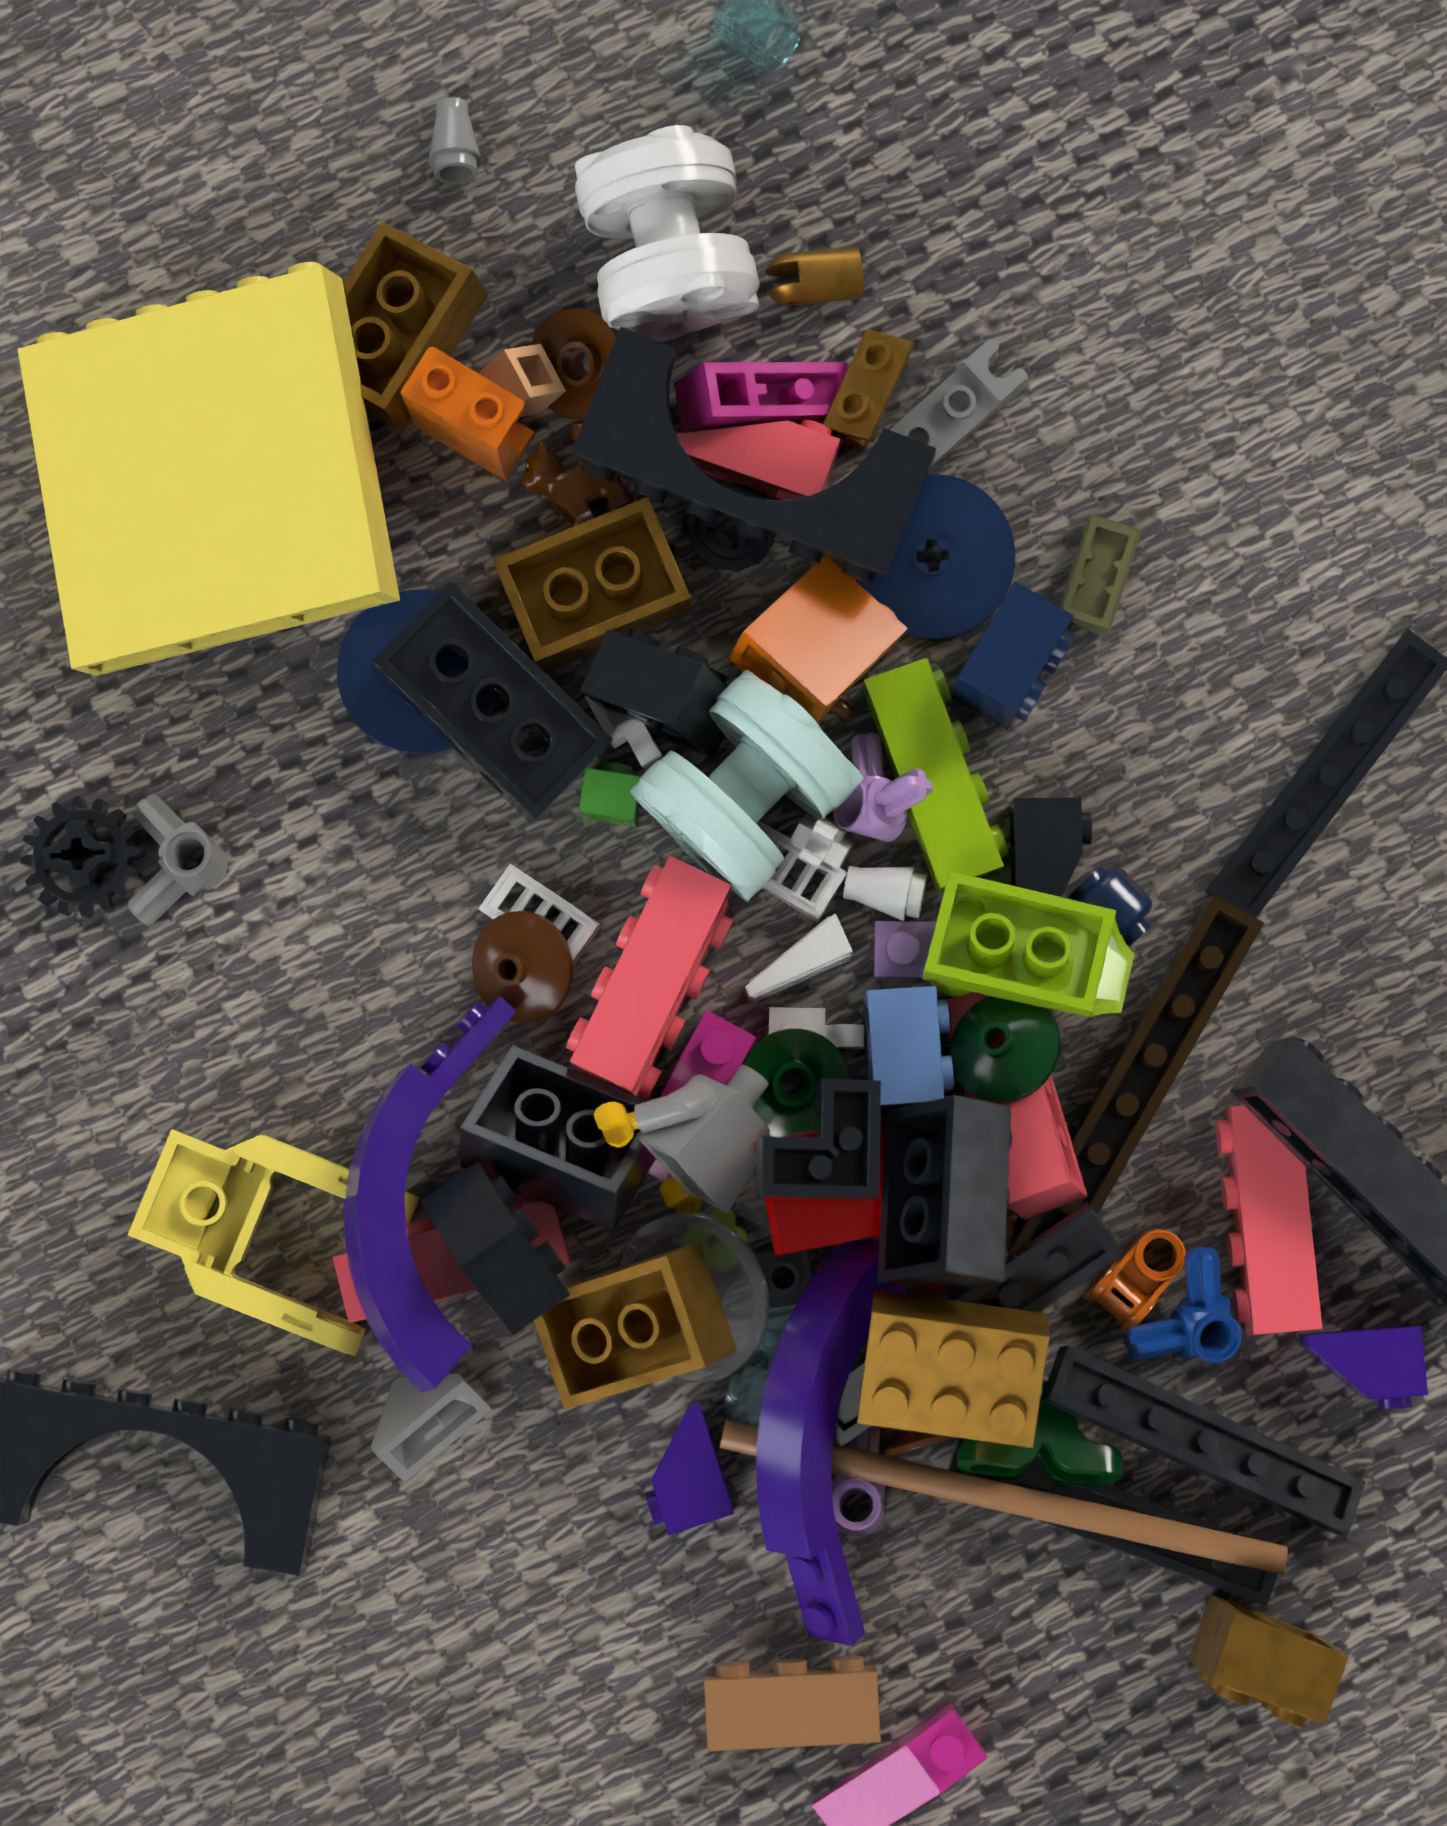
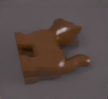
(573, 491)

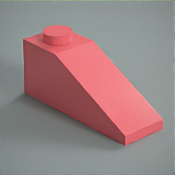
(768, 457)

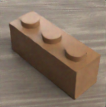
(791, 1705)

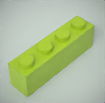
(919, 735)

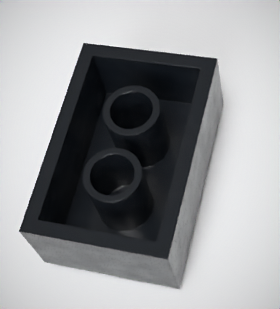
(544, 1139)
(945, 1195)

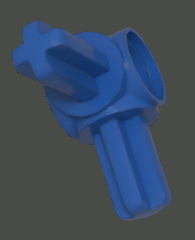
(1193, 1313)

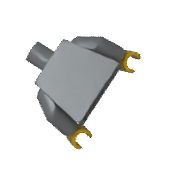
(698, 1136)

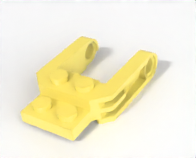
(207, 1210)

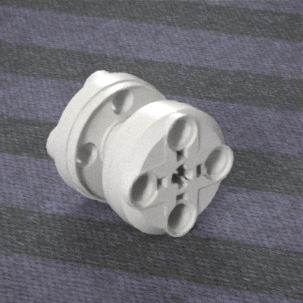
(658, 196)

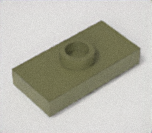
(1099, 573)

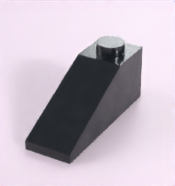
(1047, 842)

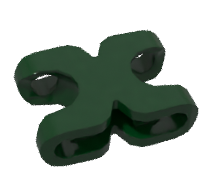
(1058, 1444)

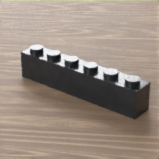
(1352, 1153)

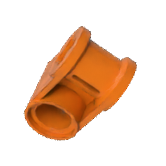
(1135, 1280)

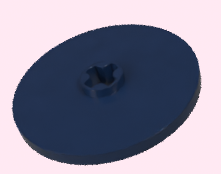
(968, 583)
(370, 700)

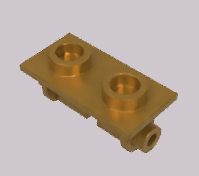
(868, 387)

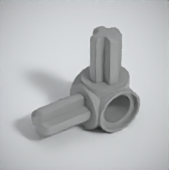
(176, 845)

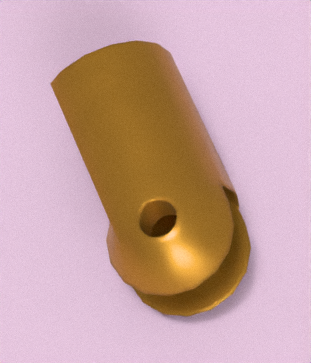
(823, 276)

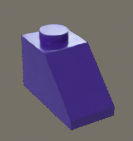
(1374, 1361)
(689, 1478)

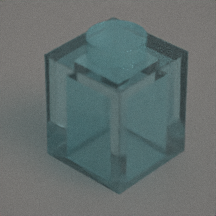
(758, 30)

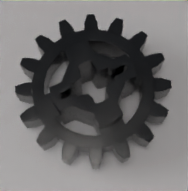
(82, 833)

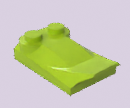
(1027, 948)

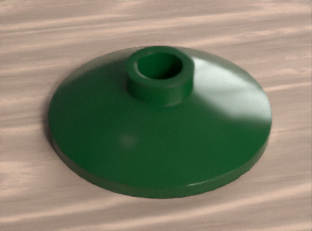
(800, 1052)
(1016, 1066)

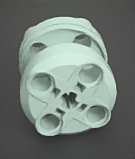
(775, 755)

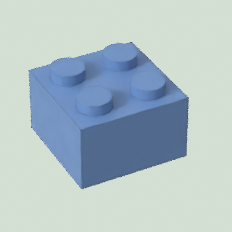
(905, 1047)

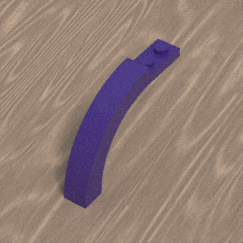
(374, 1207)
(799, 1433)

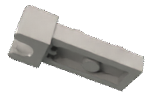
(962, 402)

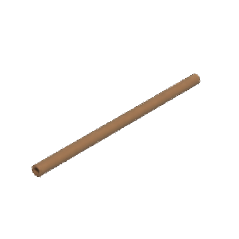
(1036, 1504)

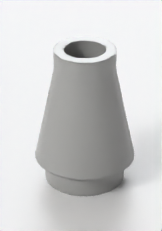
(453, 146)

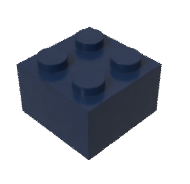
(1011, 655)

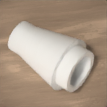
(887, 889)

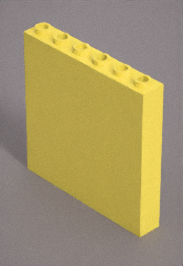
(207, 471)

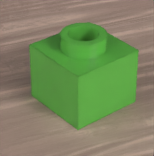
(607, 795)

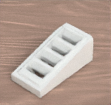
(824, 894)
(582, 935)
(810, 956)

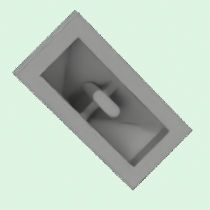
(424, 1424)

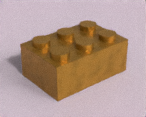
(399, 306)
(593, 580)
(635, 1327)
(954, 1368)
(1267, 1660)

